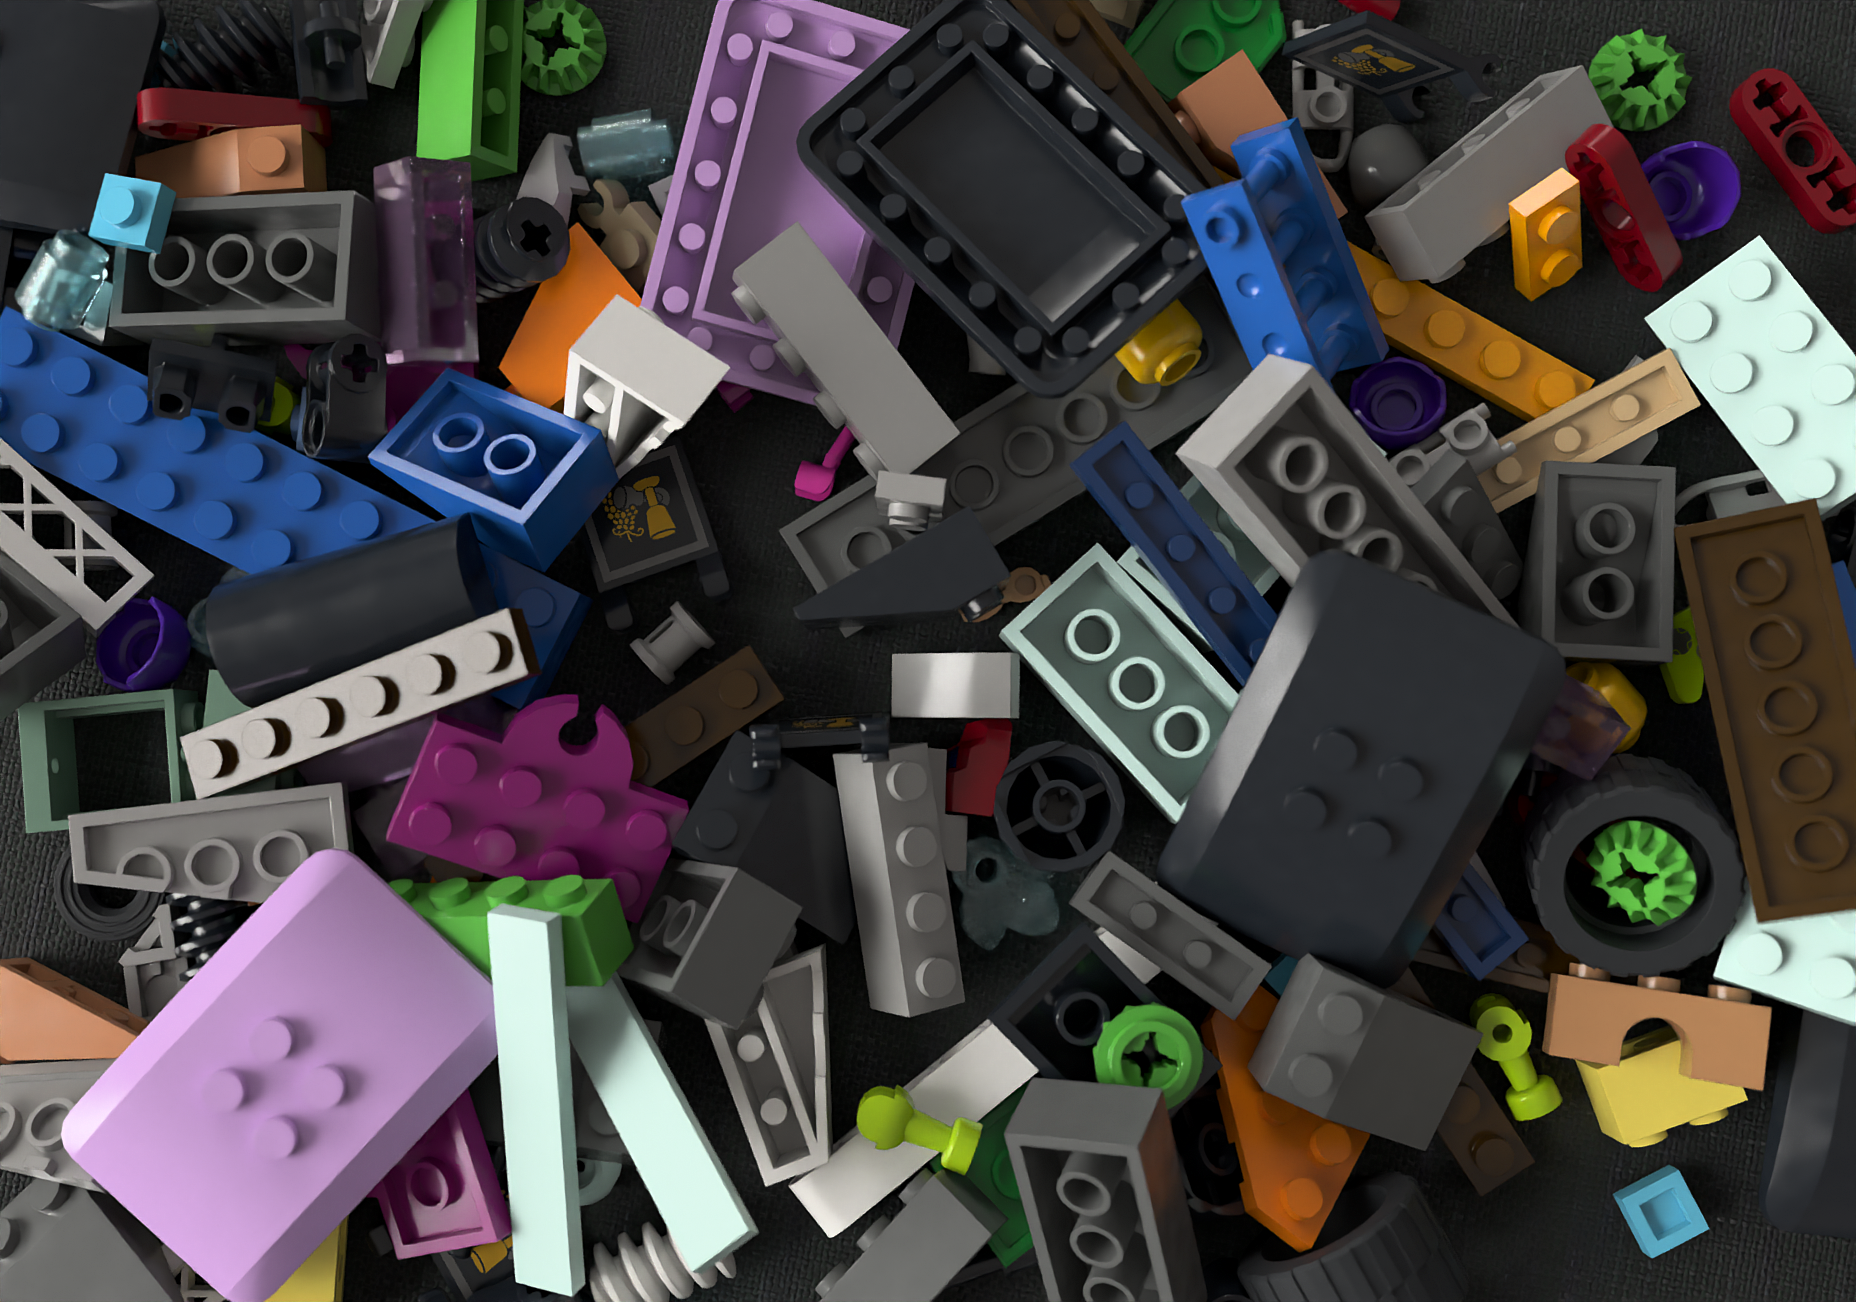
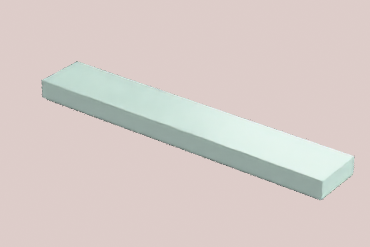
(537, 1097)
(657, 1124)

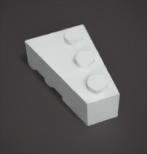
(636, 380)
(782, 1068)

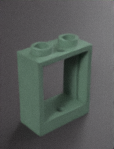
(50, 750)

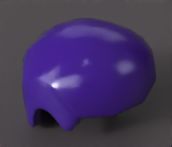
(1694, 187)
(1398, 402)
(143, 646)

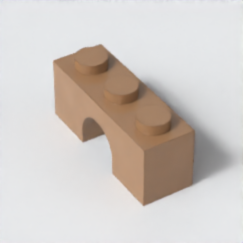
(1718, 1034)

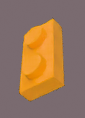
(1546, 234)

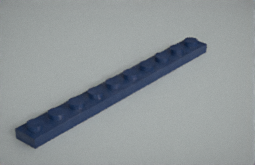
(1236, 625)

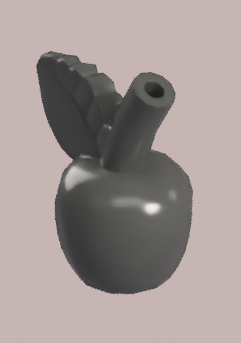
(1381, 164)

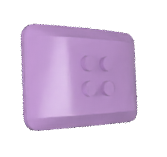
(745, 184)
(287, 1076)

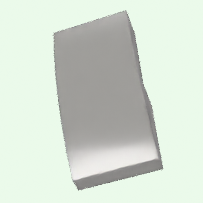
(955, 685)

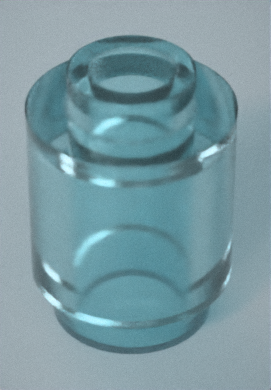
(625, 145)
(62, 281)

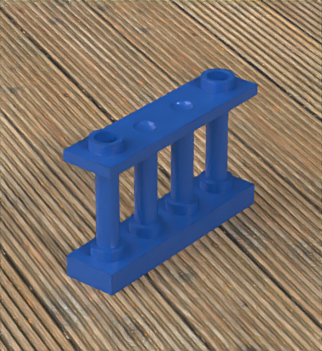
(1277, 217)

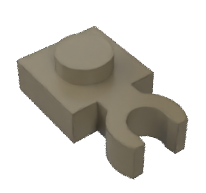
(629, 228)

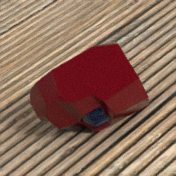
(977, 766)

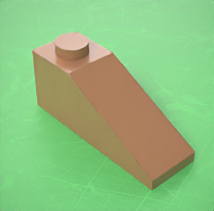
(1227, 105)
(240, 163)
(58, 1018)

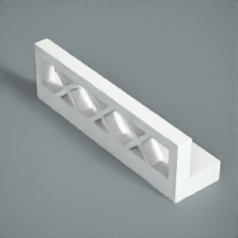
(43, 562)

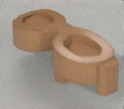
(1023, 586)

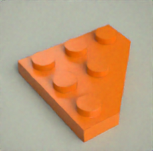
(1286, 1154)

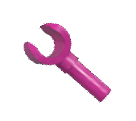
(817, 480)

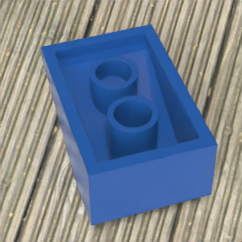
(504, 460)

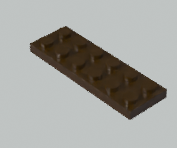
(1780, 702)

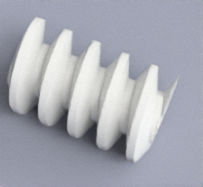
(649, 1270)

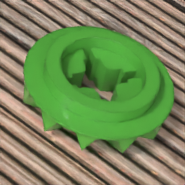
(570, 68)
(1635, 107)
(1650, 851)
(1171, 1037)

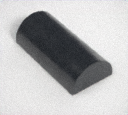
(345, 608)

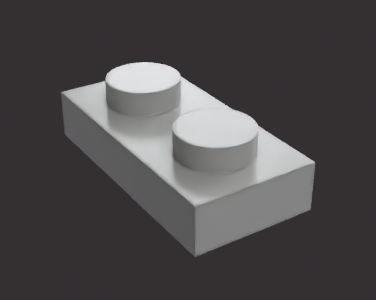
(910, 499)

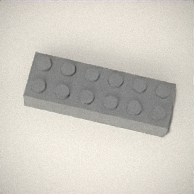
(1311, 481)

